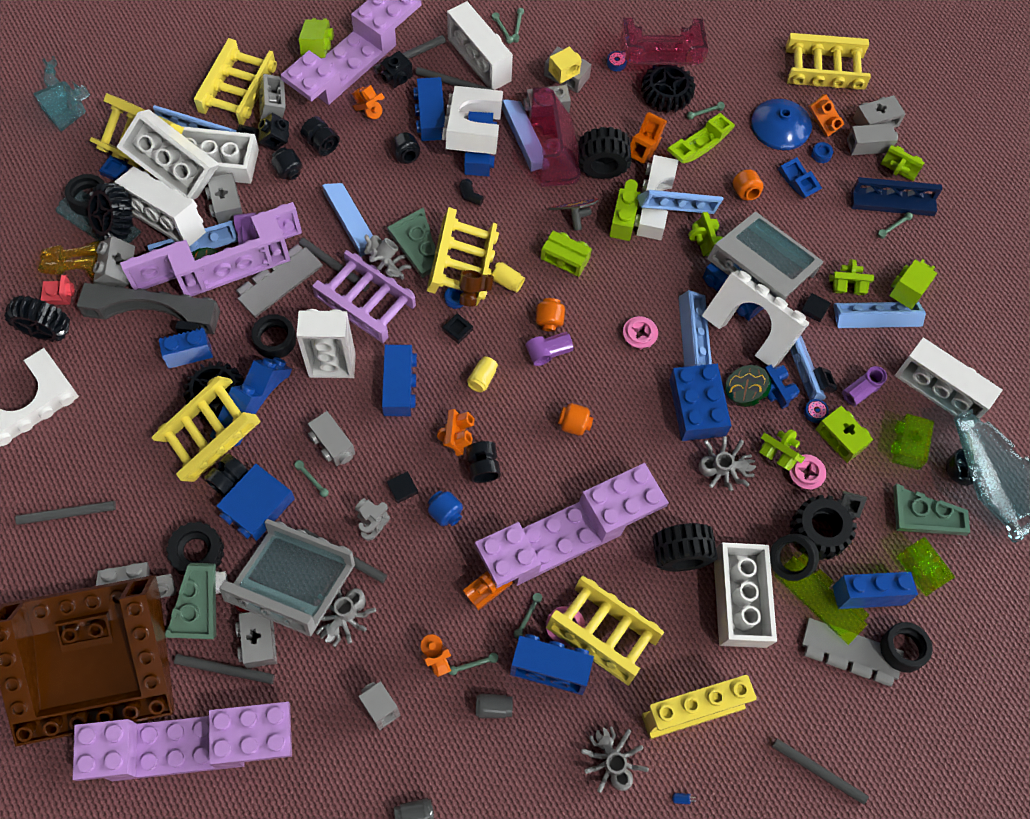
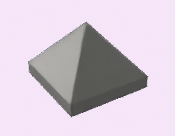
(854, 501)

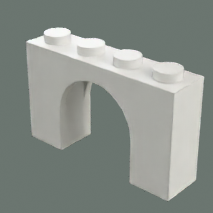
(470, 135)
(786, 323)
(52, 394)

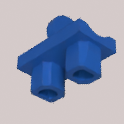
(778, 391)

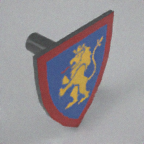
(577, 213)

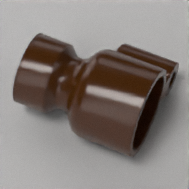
(471, 283)

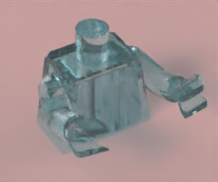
(59, 99)

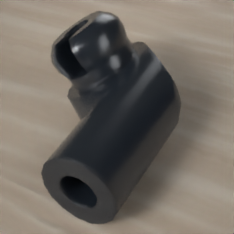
(468, 193)

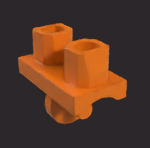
(367, 101)
(826, 115)
(455, 433)
(483, 590)
(435, 654)

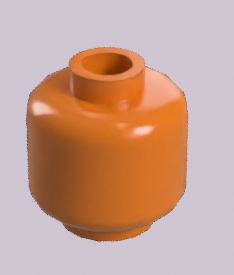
(748, 185)
(550, 314)
(575, 419)

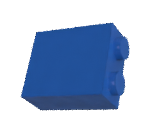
(253, 501)

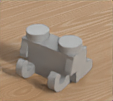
(373, 517)

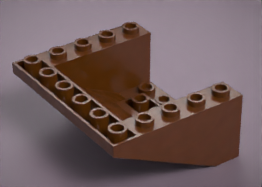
(84, 659)

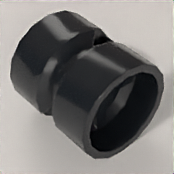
(320, 136)
(483, 462)
(227, 475)

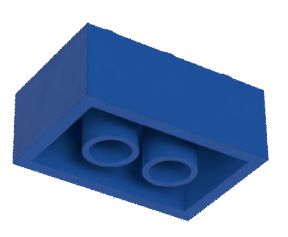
(699, 402)
(552, 664)

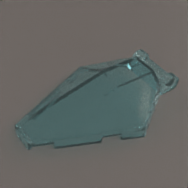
(997, 472)

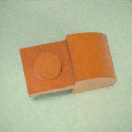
(648, 138)

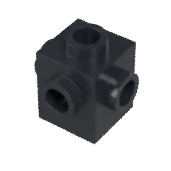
(396, 69)
(273, 131)

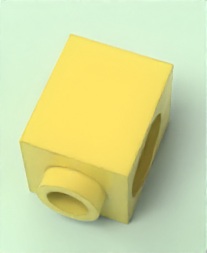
(565, 65)

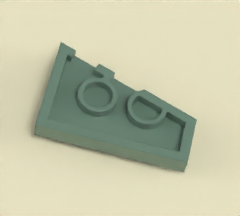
(415, 241)
(925, 515)
(196, 604)

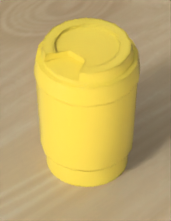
(507, 277)
(482, 374)

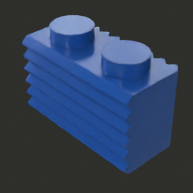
(185, 348)

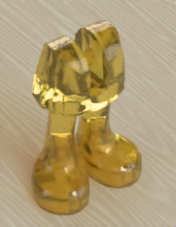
(55, 258)

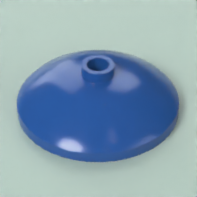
(781, 124)

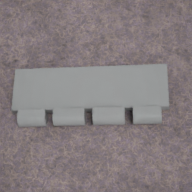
(284, 278)
(861, 653)

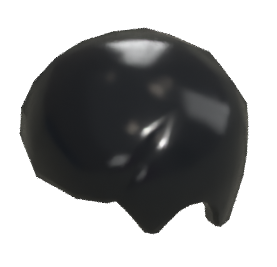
(958, 468)

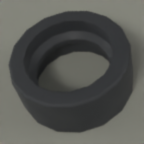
(75, 186)
(268, 322)
(807, 543)
(918, 635)

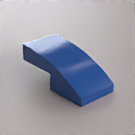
(797, 177)

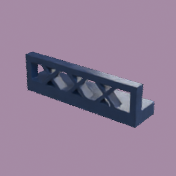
(895, 198)

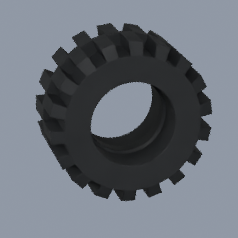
(604, 153)
(835, 515)
(684, 547)

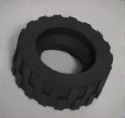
(187, 533)

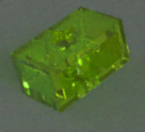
(912, 441)
(926, 566)

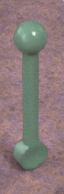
(520, 11)
(496, 17)
(720, 106)
(882, 233)
(299, 465)
(537, 598)
(493, 658)

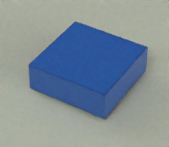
(114, 168)

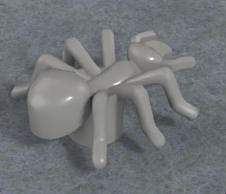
(384, 251)
(723, 463)
(346, 610)
(616, 762)

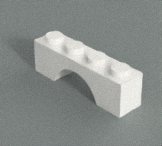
(661, 177)

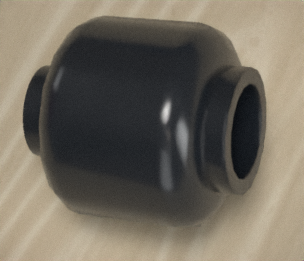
(405, 148)
(286, 163)

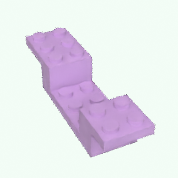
(368, 43)
(222, 267)
(593, 521)
(171, 747)

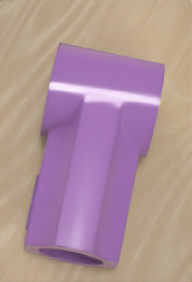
(244, 227)
(543, 350)
(864, 386)

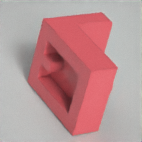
(58, 291)

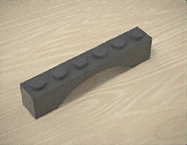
(106, 301)

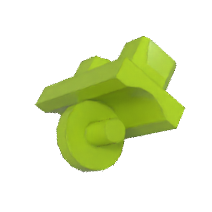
(902, 162)
(705, 233)
(860, 281)
(789, 456)

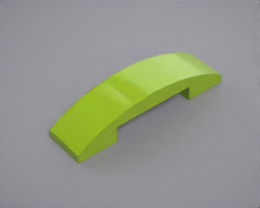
(703, 140)

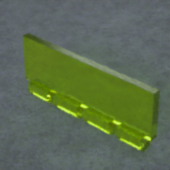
(821, 600)

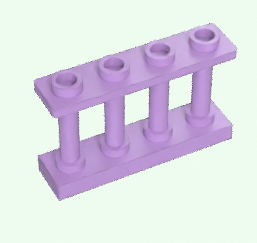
(360, 316)

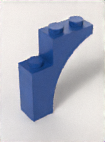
(259, 383)

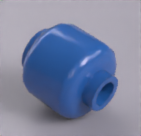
(445, 508)

